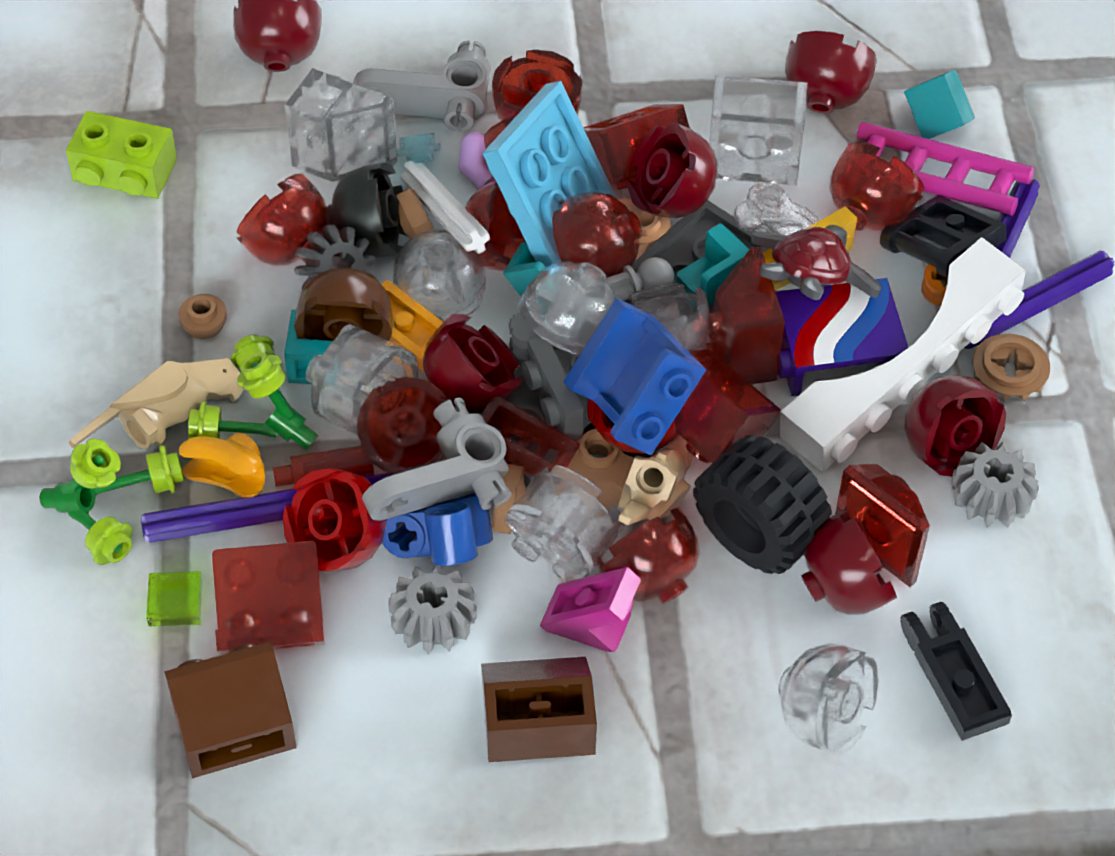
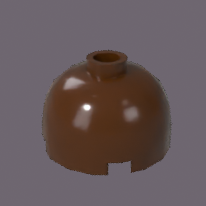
(342, 299)

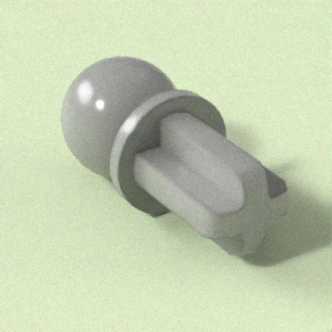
(649, 274)

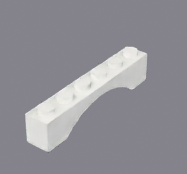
(837, 413)

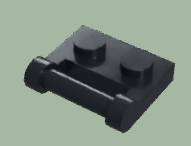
(945, 224)

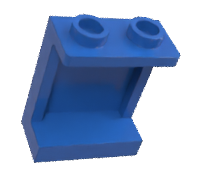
(635, 375)

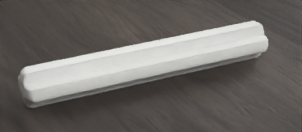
(445, 207)

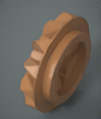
(1030, 363)

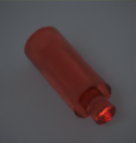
(348, 459)

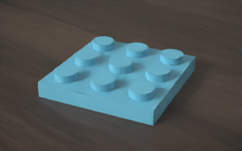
(541, 162)

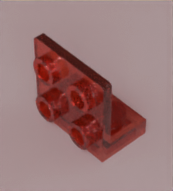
(268, 596)

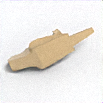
(166, 399)
(656, 484)

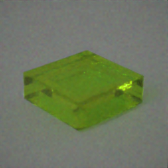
(174, 599)

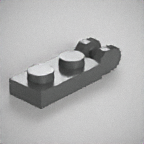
(546, 374)

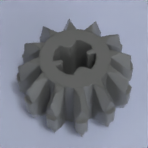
(330, 245)

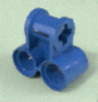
(443, 531)

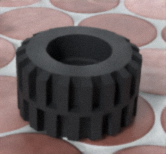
(761, 503)

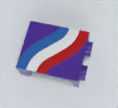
(837, 330)

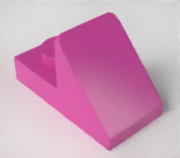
(593, 608)

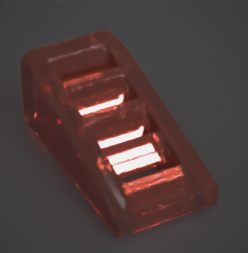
(516, 421)

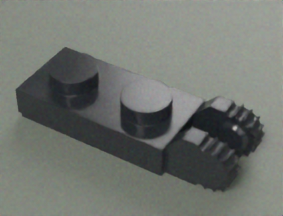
(956, 673)

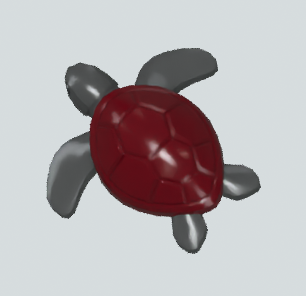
(813, 260)

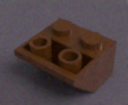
(231, 708)
(539, 709)

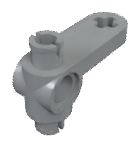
(452, 96)
(455, 476)

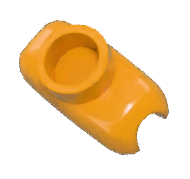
(226, 463)

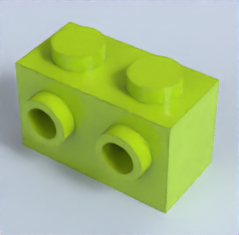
(121, 154)

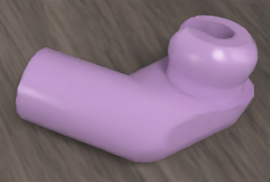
(472, 160)

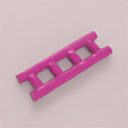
(962, 161)

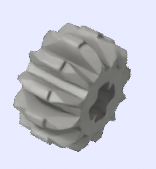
(995, 484)
(432, 608)

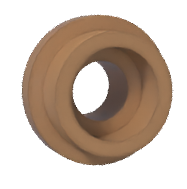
(202, 325)

